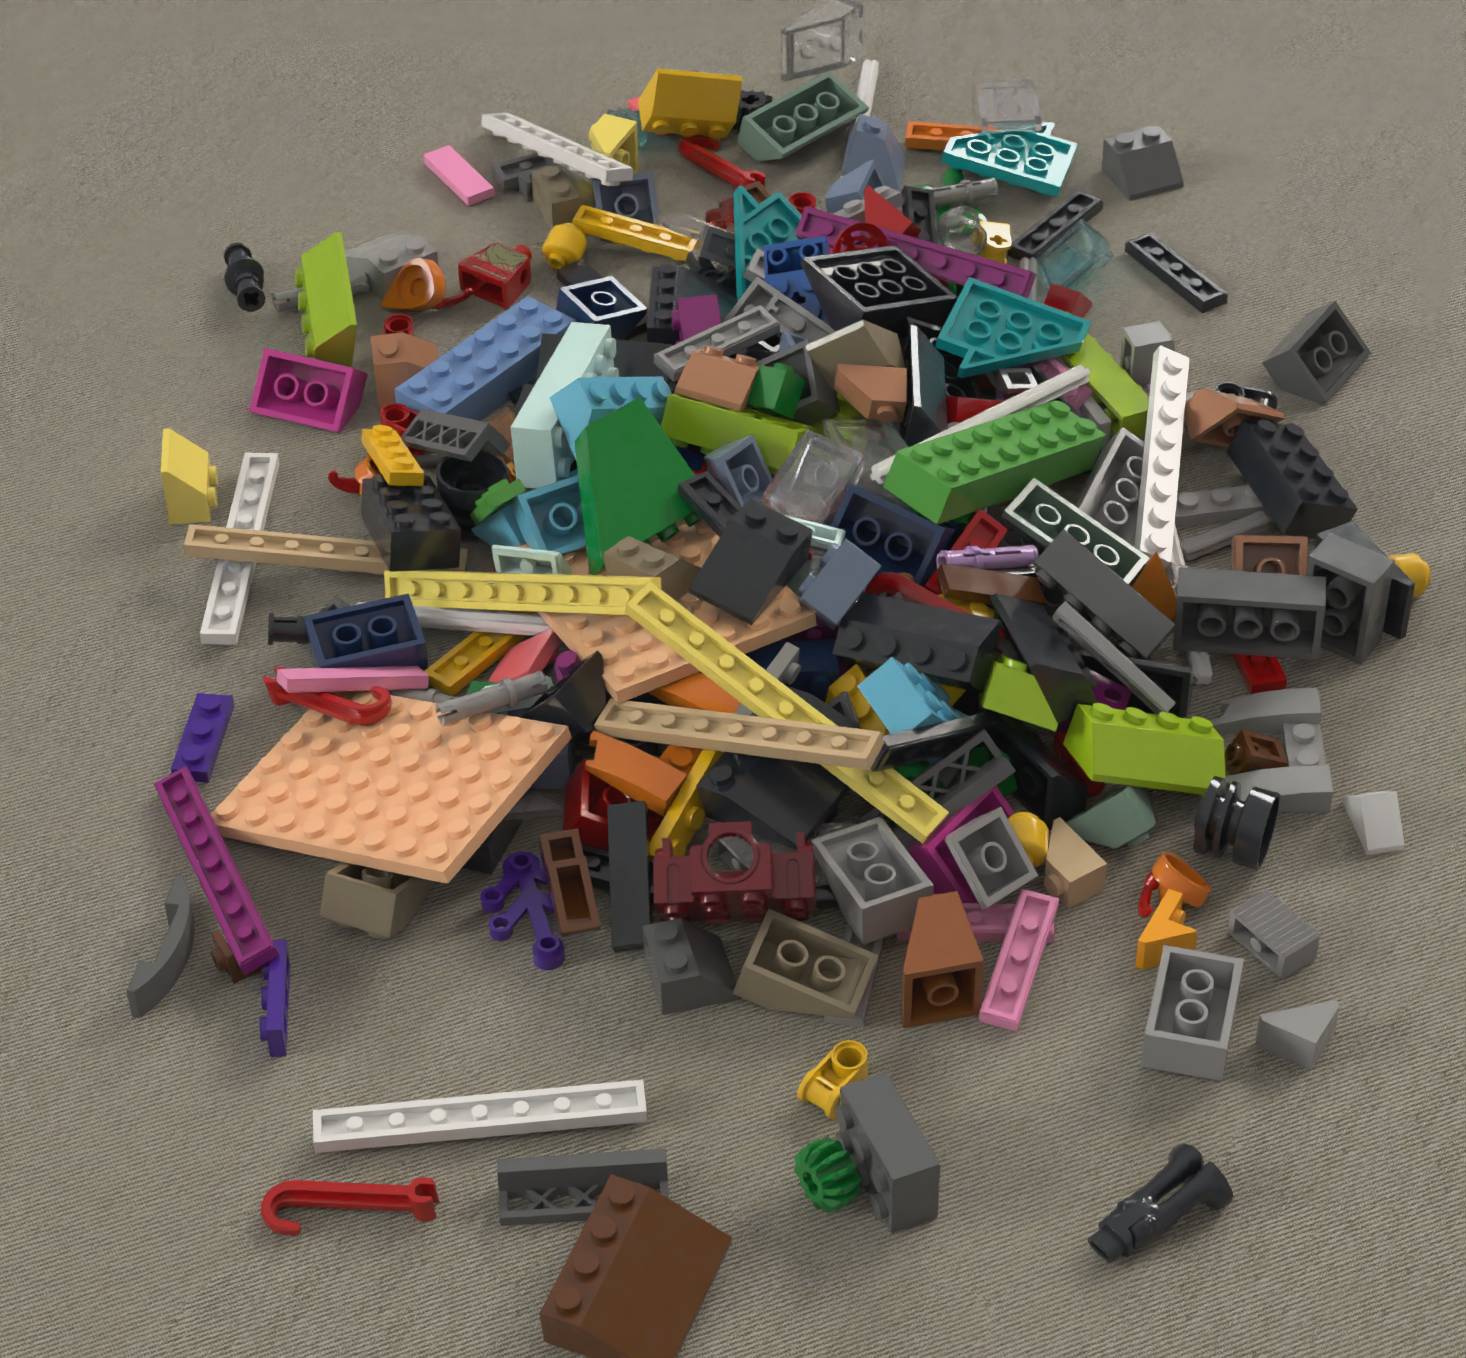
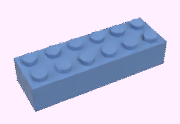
(487, 365)

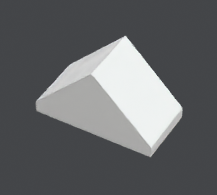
(1376, 821)

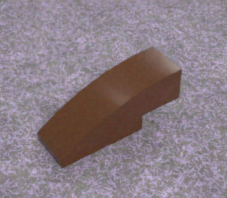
(569, 882)

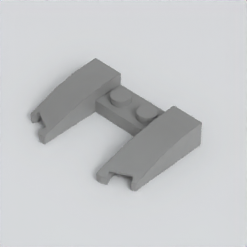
(791, 315)
(1295, 714)

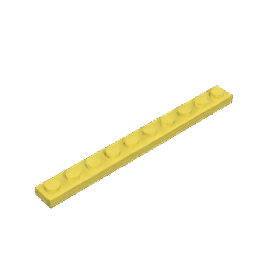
(517, 590)
(772, 699)

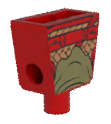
(497, 273)

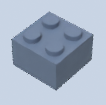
(838, 584)

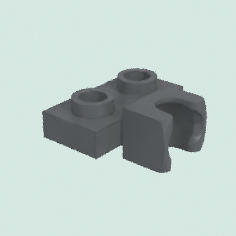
(517, 173)

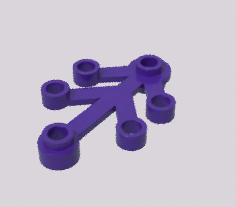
(522, 871)

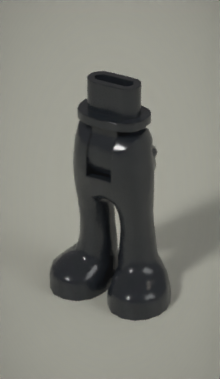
(1142, 1220)

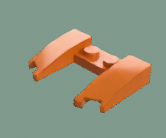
(644, 775)

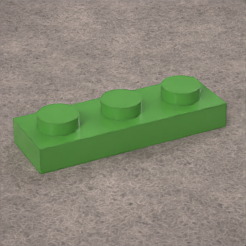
(495, 499)

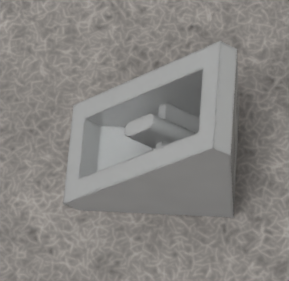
(1298, 1032)

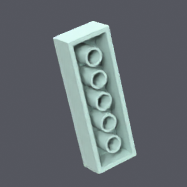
(537, 436)

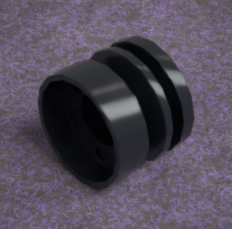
(465, 481)
(1235, 822)

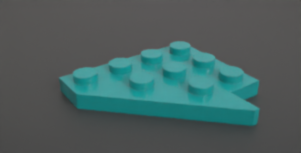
(1017, 157)
(760, 225)
(1006, 330)

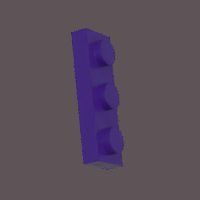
(204, 735)
(276, 1001)

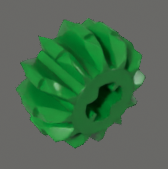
(827, 1174)

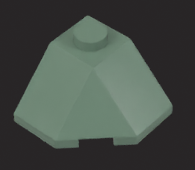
(1116, 819)

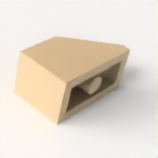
(1072, 867)

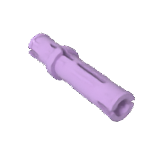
(990, 557)

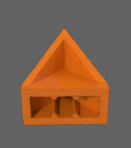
(1156, 587)

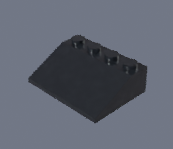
(675, 282)
(878, 288)
(773, 792)

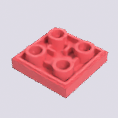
(527, 657)

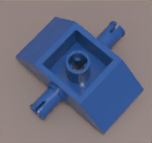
(787, 275)

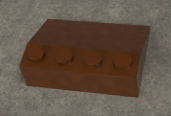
(633, 1276)

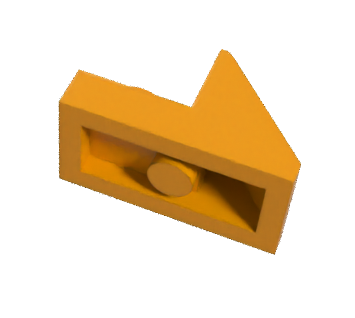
(1164, 929)

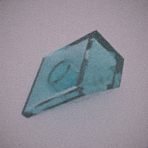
(1074, 256)

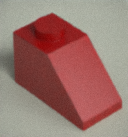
(886, 216)

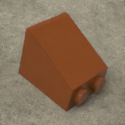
(941, 964)

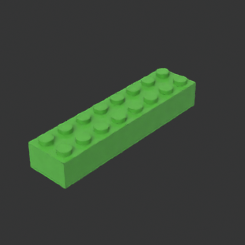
(993, 461)

